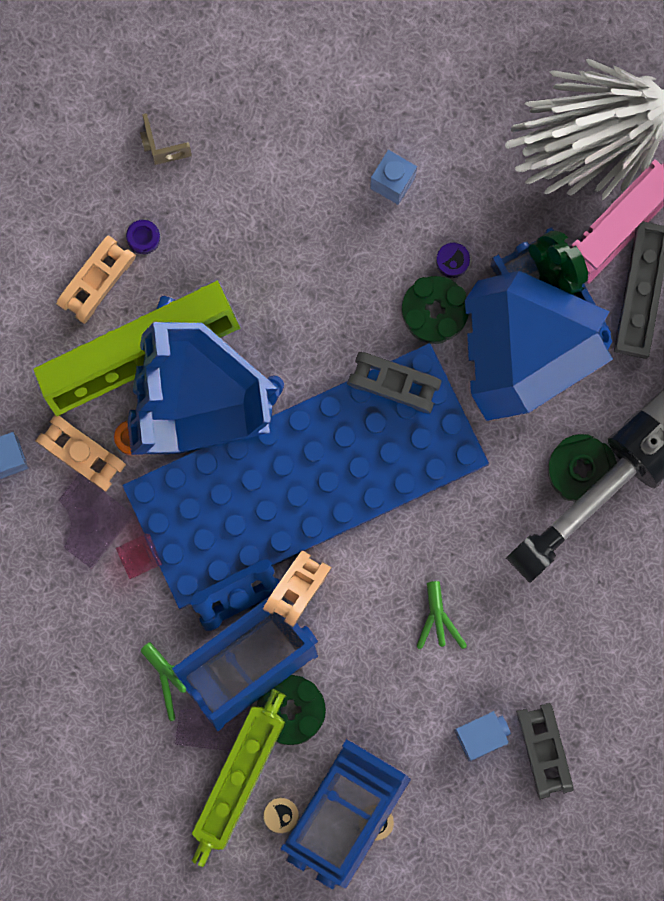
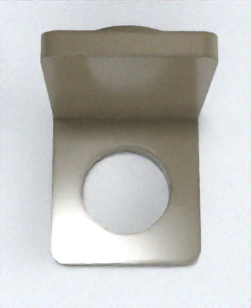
(162, 155)

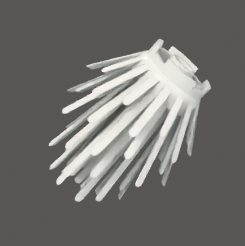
(600, 129)

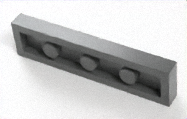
(641, 292)

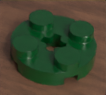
(559, 263)
(426, 292)
(565, 458)
(312, 709)

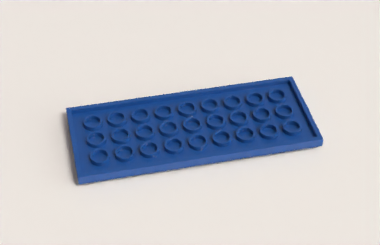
(304, 482)

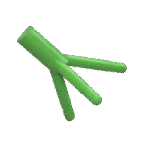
(437, 613)
(165, 672)

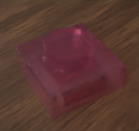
(139, 556)

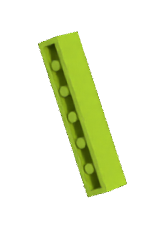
(113, 357)

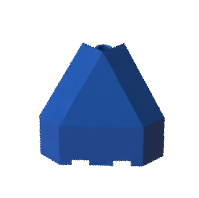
(530, 343)
(194, 392)

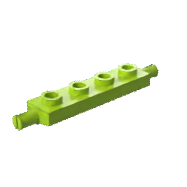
(238, 778)

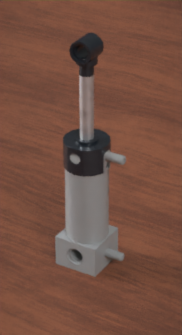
(641, 454)

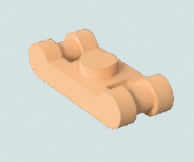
(95, 279)
(80, 452)
(297, 586)

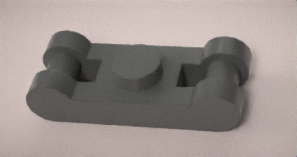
(394, 382)
(545, 751)

